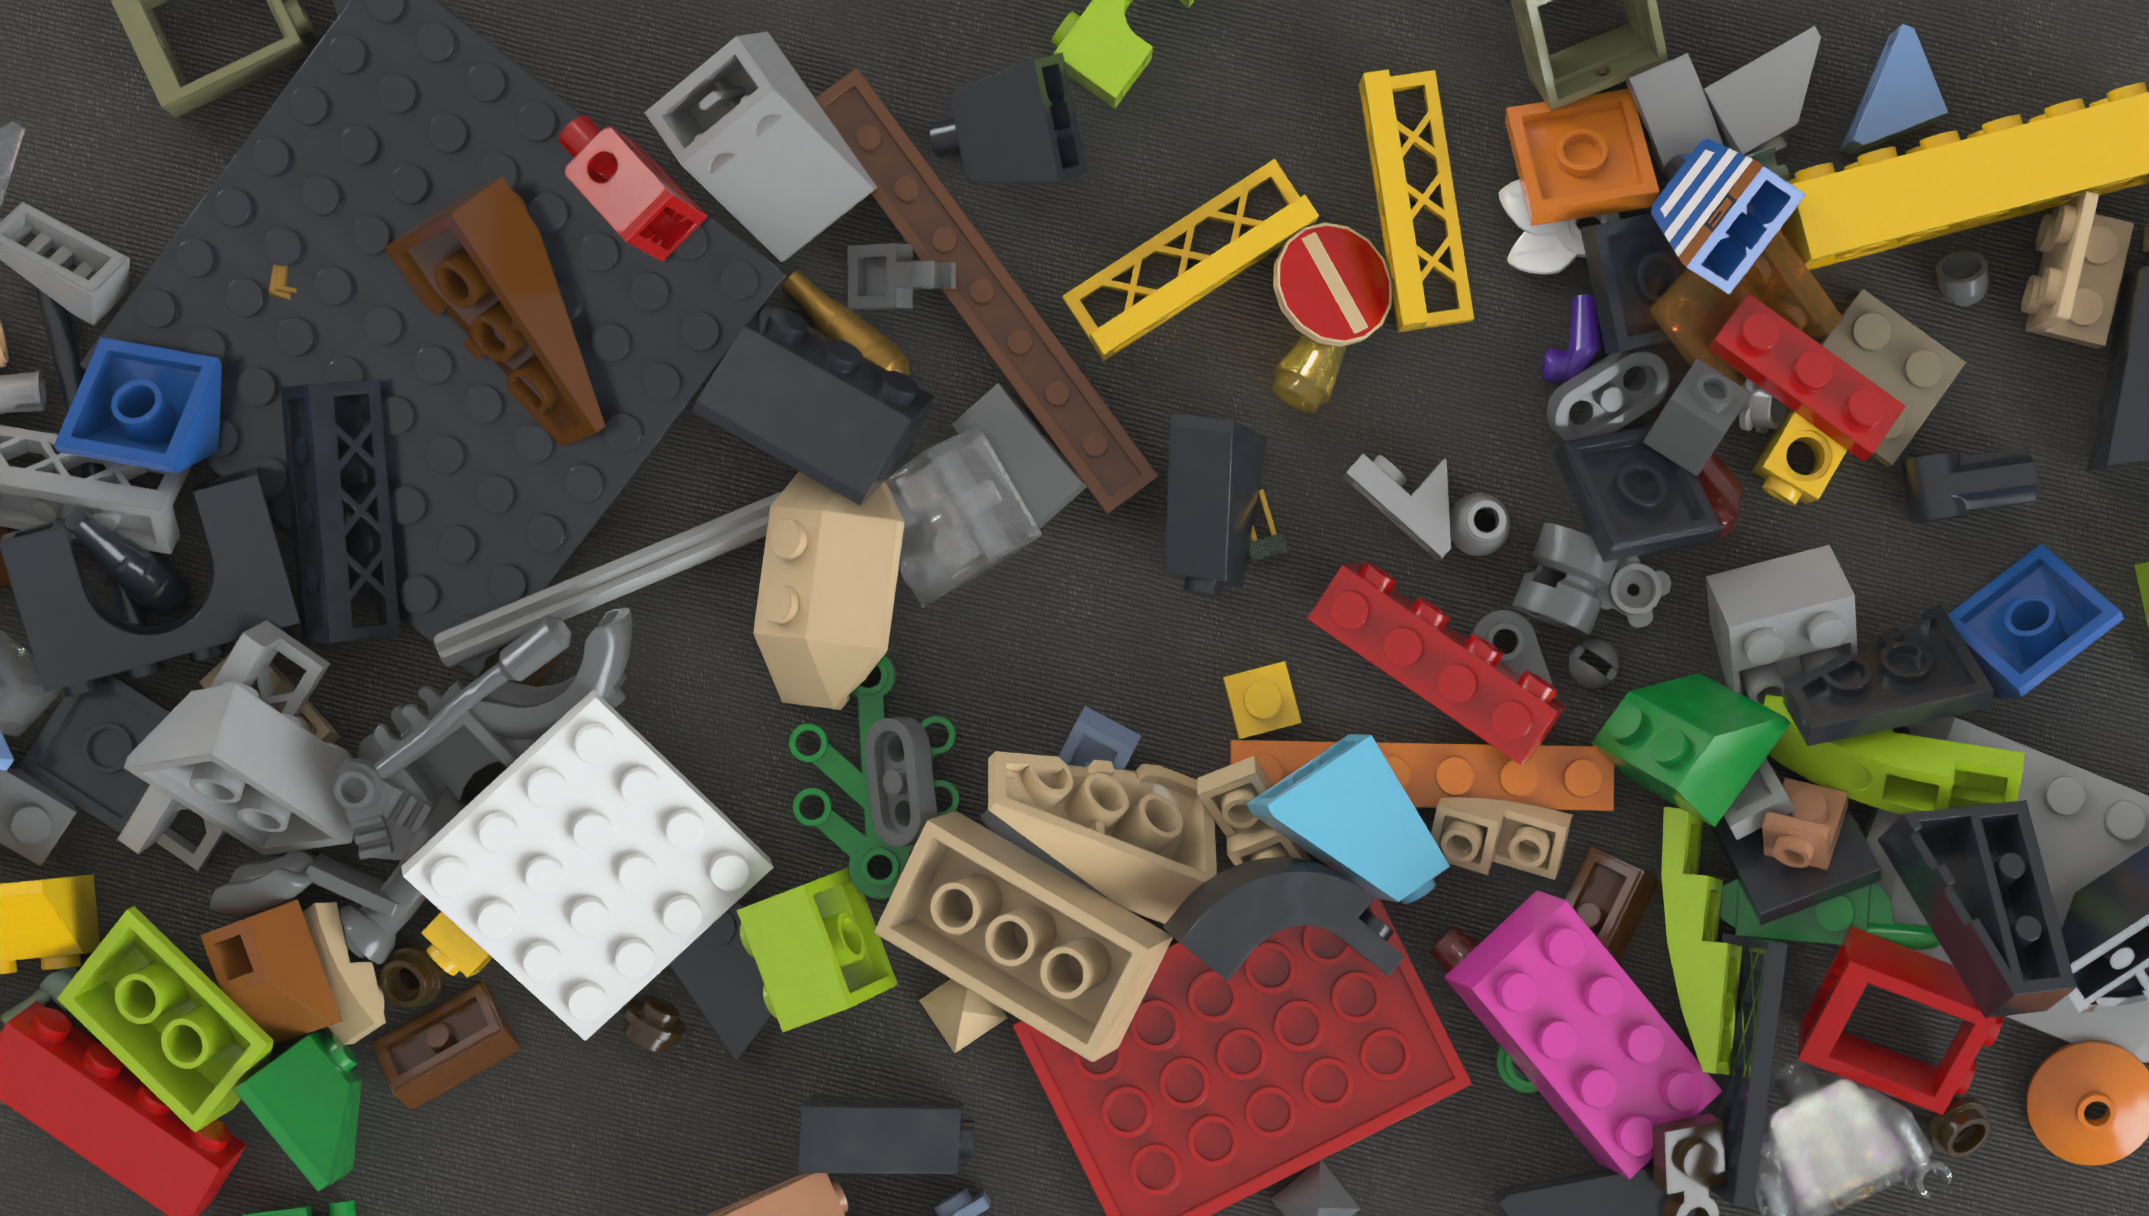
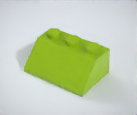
(167, 1021)

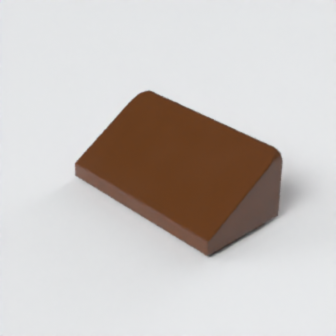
(1611, 899)
(445, 1046)

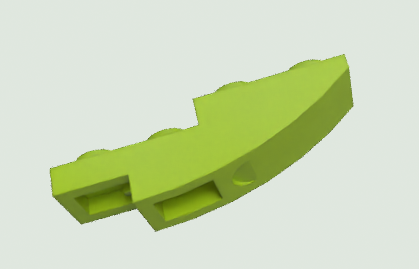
(1902, 769)

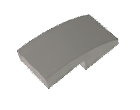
(1673, 109)

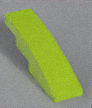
(1702, 967)

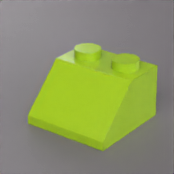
(816, 950)

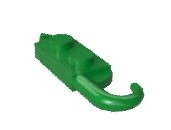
(1828, 921)

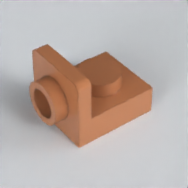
(1810, 831)

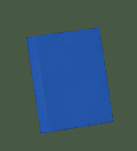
(145, 407)
(2032, 622)

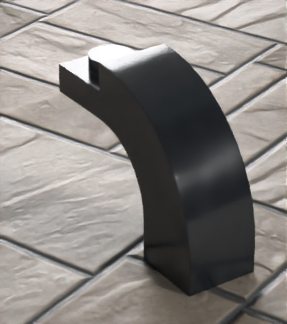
(1265, 895)

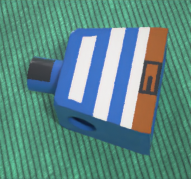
(1721, 211)

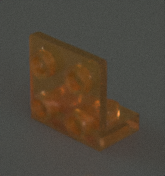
(1697, 309)

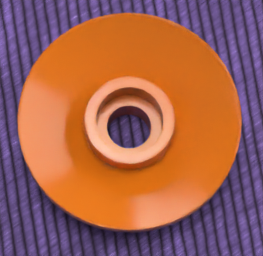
(2078, 1077)

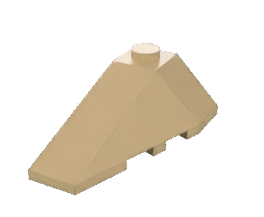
(1122, 831)

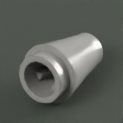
(1464, 532)

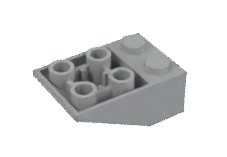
(761, 144)

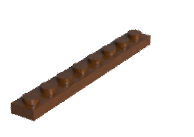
(988, 297)

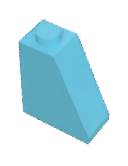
(1355, 820)

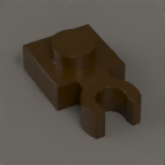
(1687, 1161)

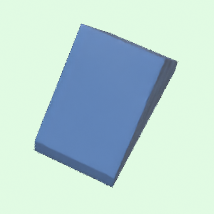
(1898, 96)

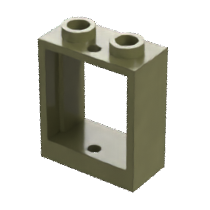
(164, 70)
(1576, 70)

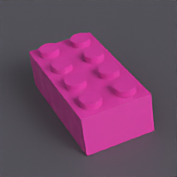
(1581, 1031)

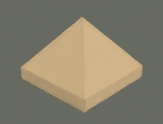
(961, 1013)

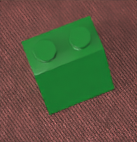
(1690, 742)

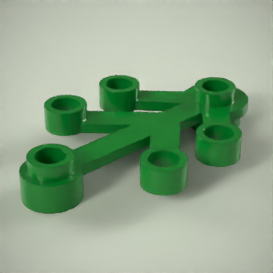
(855, 784)

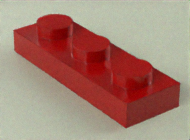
(1806, 377)

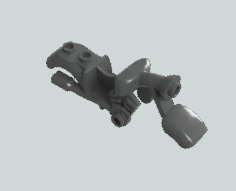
(415, 784)

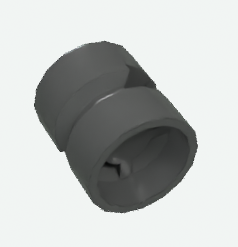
(1565, 580)

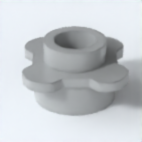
(1761, 410)
(1651, 587)

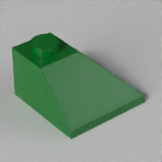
(310, 1106)

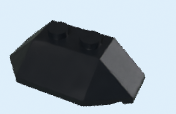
(2110, 937)

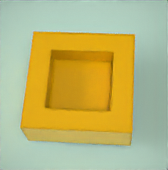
(1262, 700)

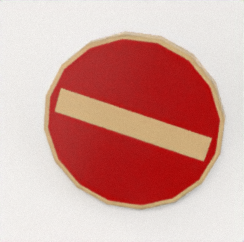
(1332, 284)

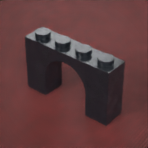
(82, 641)

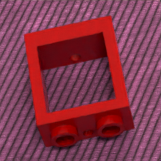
(1914, 975)

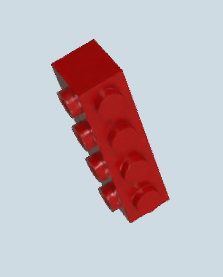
(1437, 662)
(109, 1115)

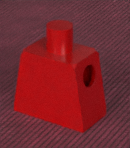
(629, 188)

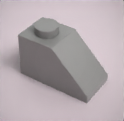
(1765, 96)

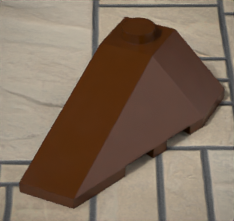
(495, 280)

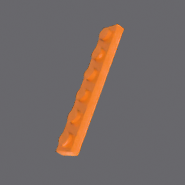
(1552, 779)

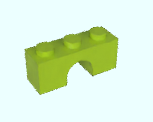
(1103, 49)

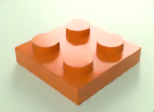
(1581, 158)

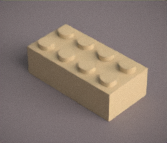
(1023, 935)

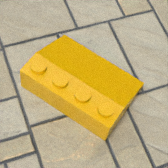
(48, 921)

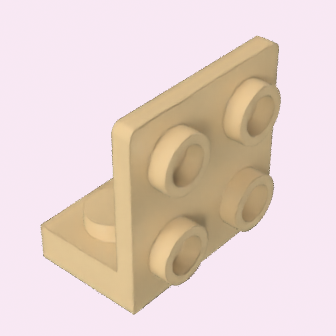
(2077, 273)

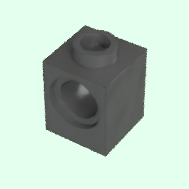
(1697, 417)

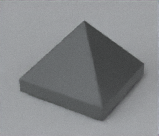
(1315, 1194)

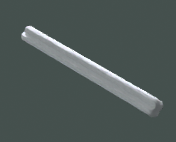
(605, 582)

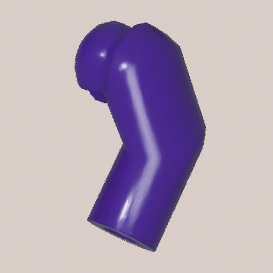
(1583, 343)

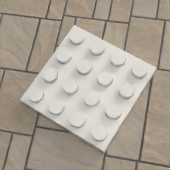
(587, 865)

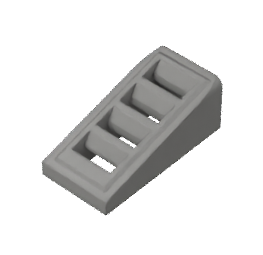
(88, 290)

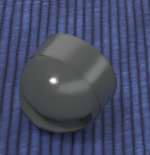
(1963, 277)
(1585, 674)

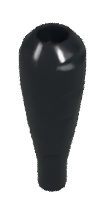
(139, 572)

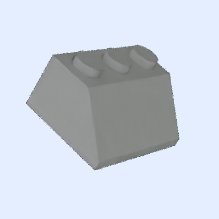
(246, 770)

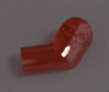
(1723, 493)

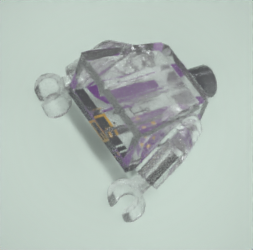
(1837, 1147)

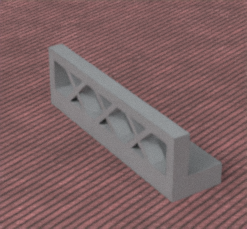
(49, 493)
(245, 665)

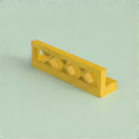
(1394, 203)
(1203, 277)

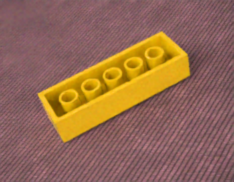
(1971, 181)

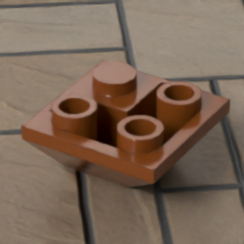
(273, 972)

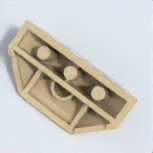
(826, 590)

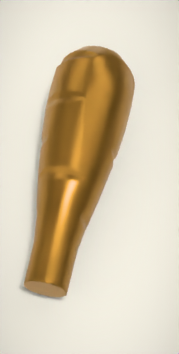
(843, 324)

